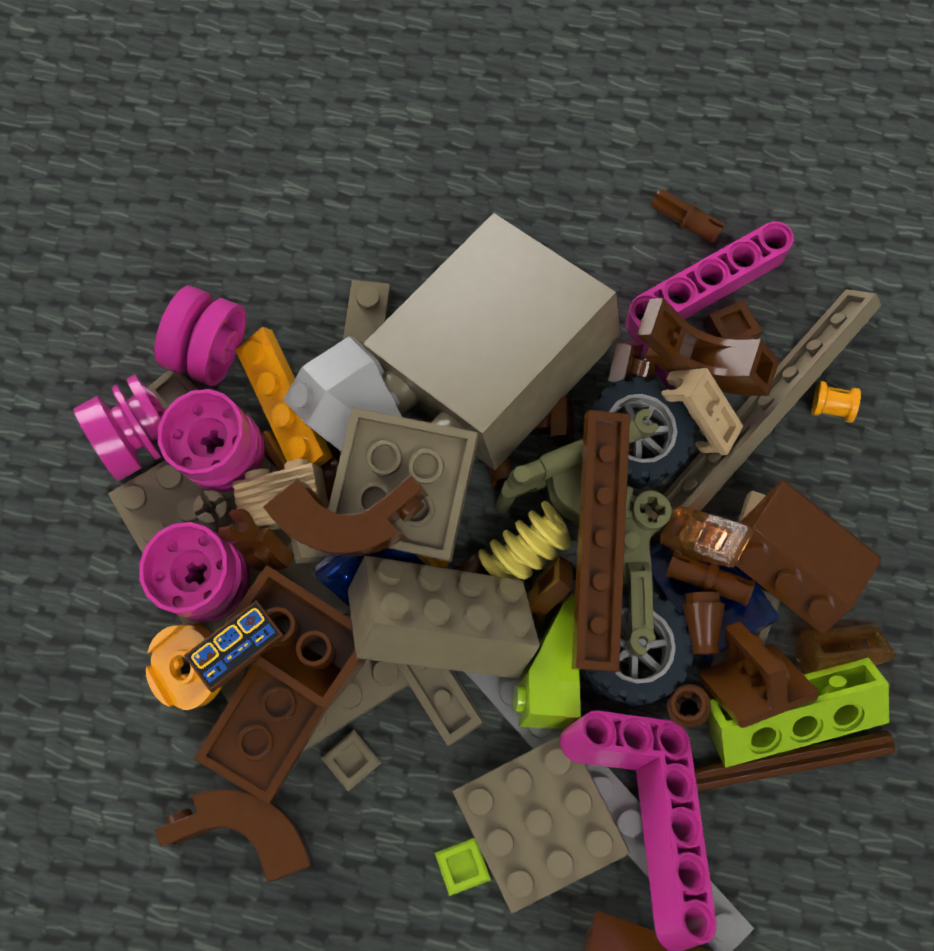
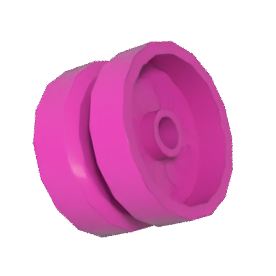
(199, 335)

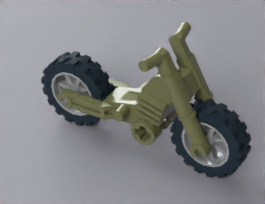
(641, 607)

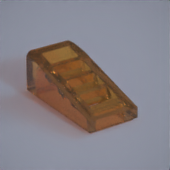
(703, 534)
(815, 654)

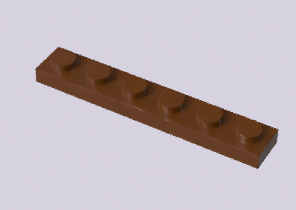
(601, 542)

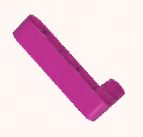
(722, 270)
(669, 815)

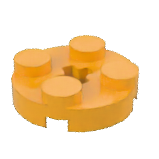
(164, 674)

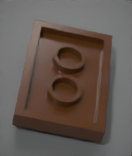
(260, 734)

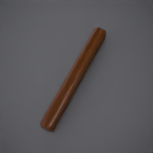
(796, 760)

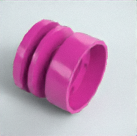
(124, 428)
(210, 440)
(173, 570)

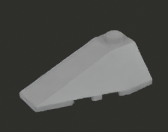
(334, 384)

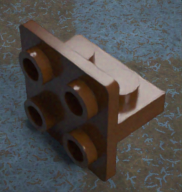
(755, 679)

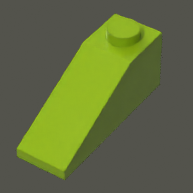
(550, 688)

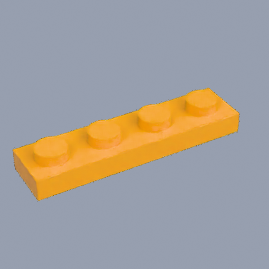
(271, 380)

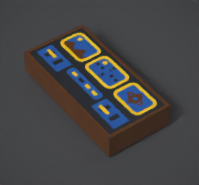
(234, 646)

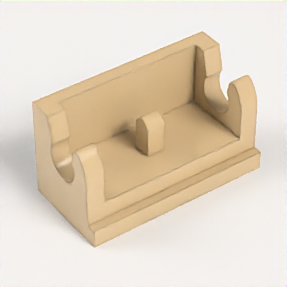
(707, 407)

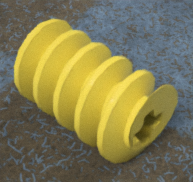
(528, 548)

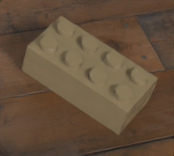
(441, 618)

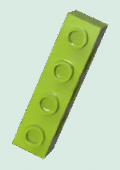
(848, 701)

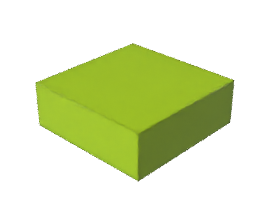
(462, 866)

